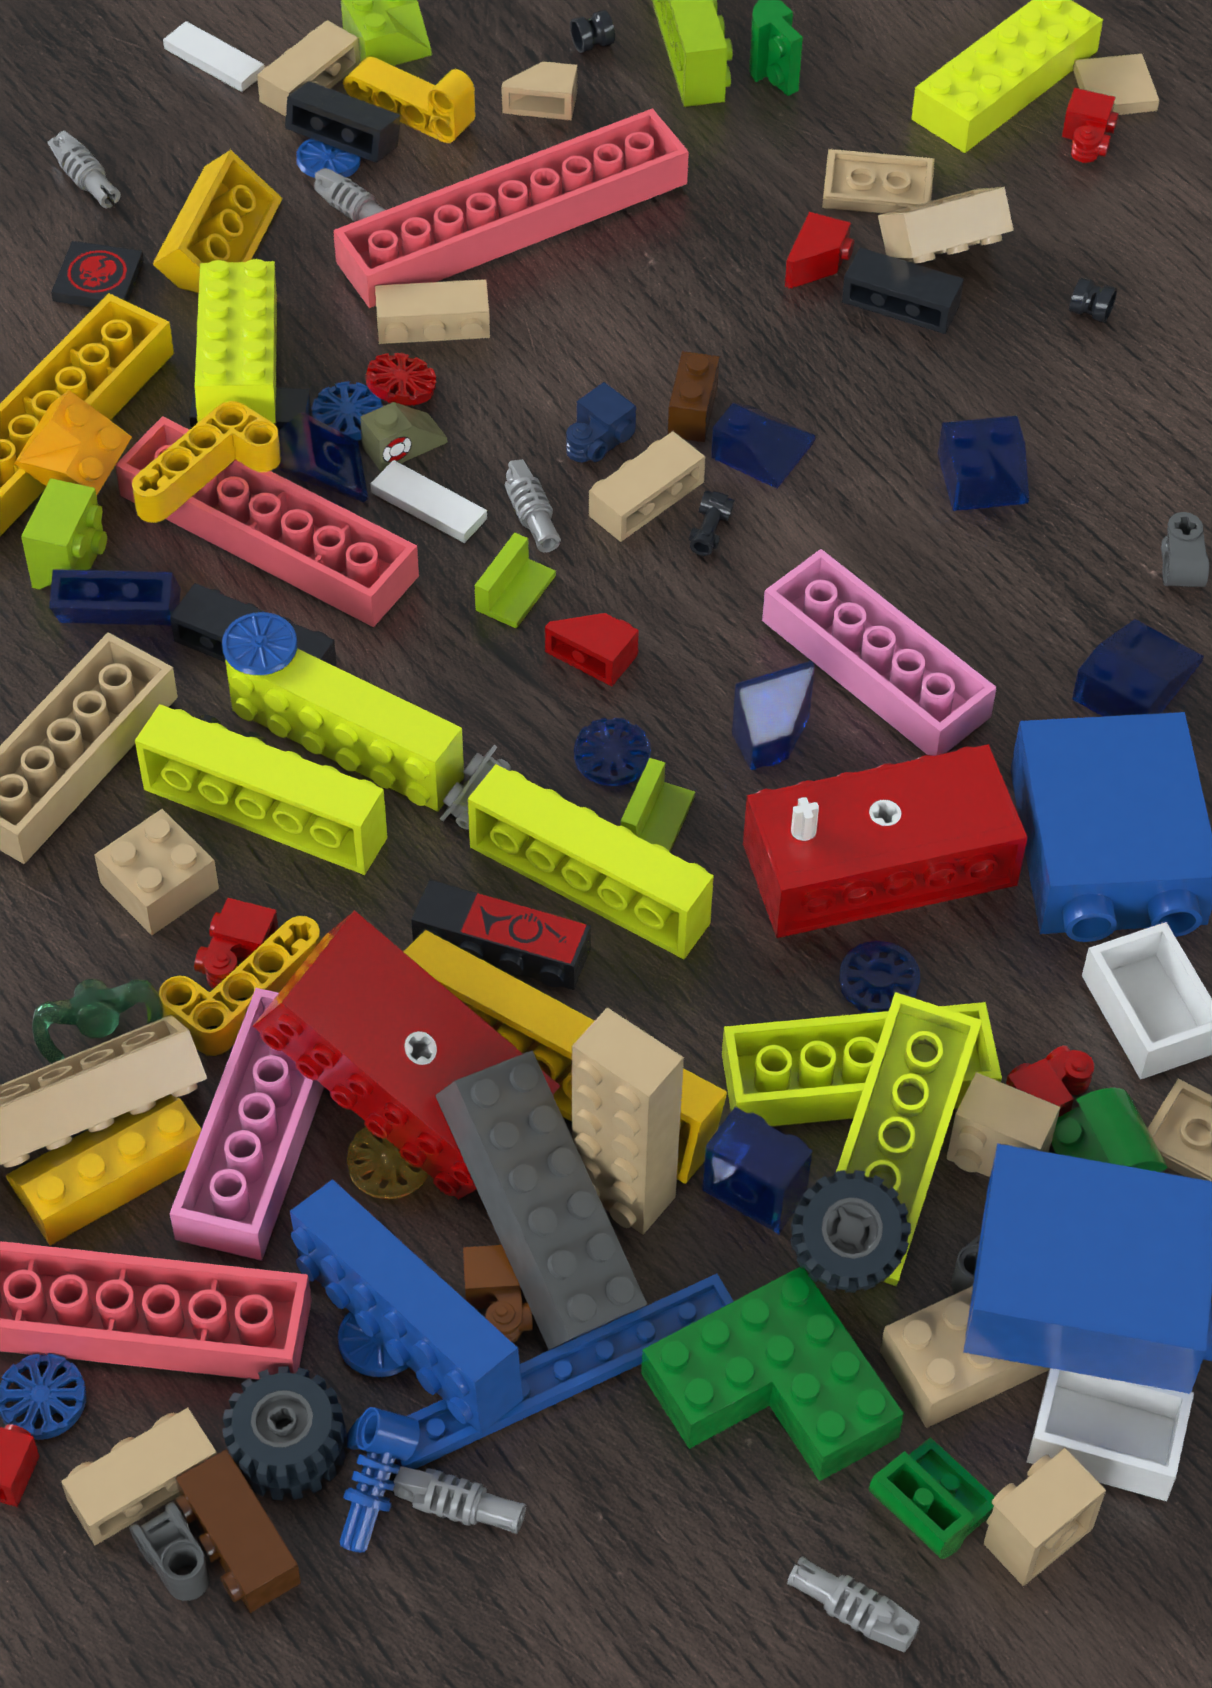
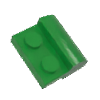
(775, 46)
(1107, 1131)
(933, 1497)

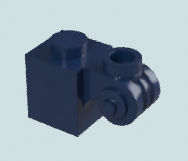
(602, 423)

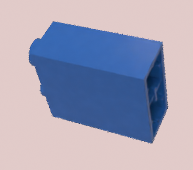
(1113, 824)
(1094, 1269)

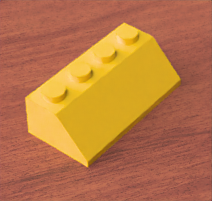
(218, 221)
(106, 1168)

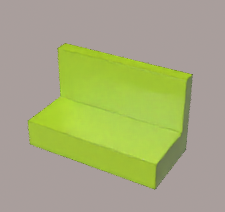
(512, 583)
(657, 807)

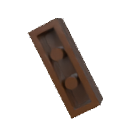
(236, 1532)

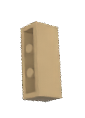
(320, 57)
(432, 311)
(646, 486)
(136, 1475)

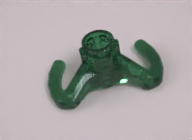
(93, 1011)

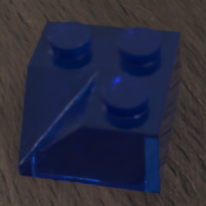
(984, 463)
(757, 1169)

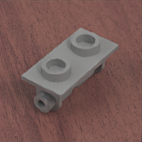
(458, 796)

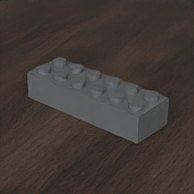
(540, 1199)

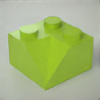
(387, 29)
(63, 531)

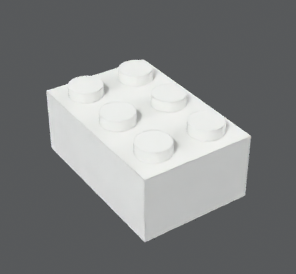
(1151, 999)
(1114, 1429)

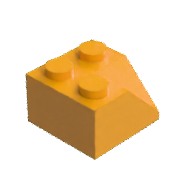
(73, 444)

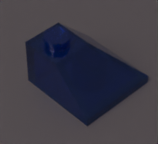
(759, 443)
(322, 457)
(772, 714)

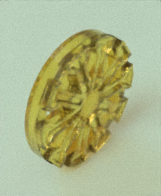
(386, 1163)

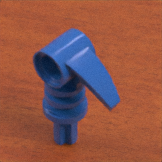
(385, 1438)

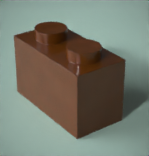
(693, 395)

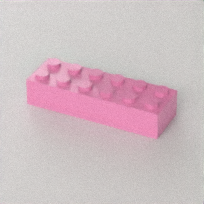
(878, 654)
(246, 1146)

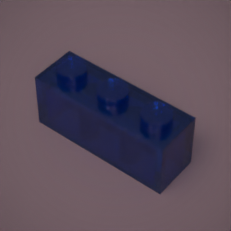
(114, 597)

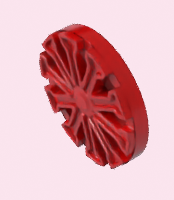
(390, 375)

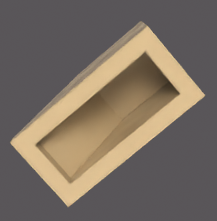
(542, 91)

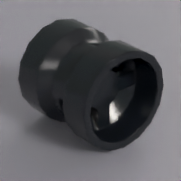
(592, 31)
(1093, 299)

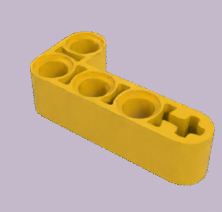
(434, 110)
(201, 454)
(281, 951)

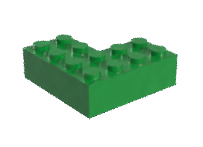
(778, 1352)

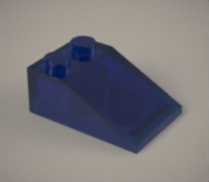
(1134, 672)

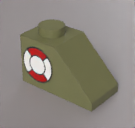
(398, 434)

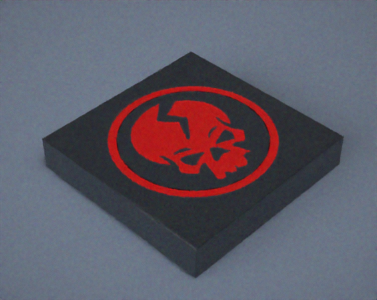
(94, 271)

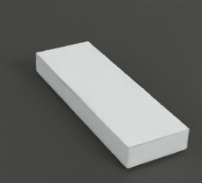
(213, 56)
(428, 501)

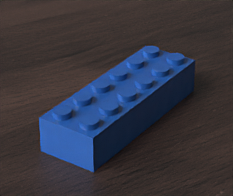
(407, 1307)

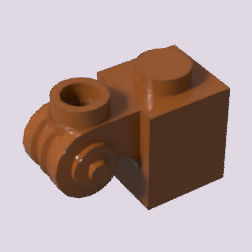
(494, 1286)

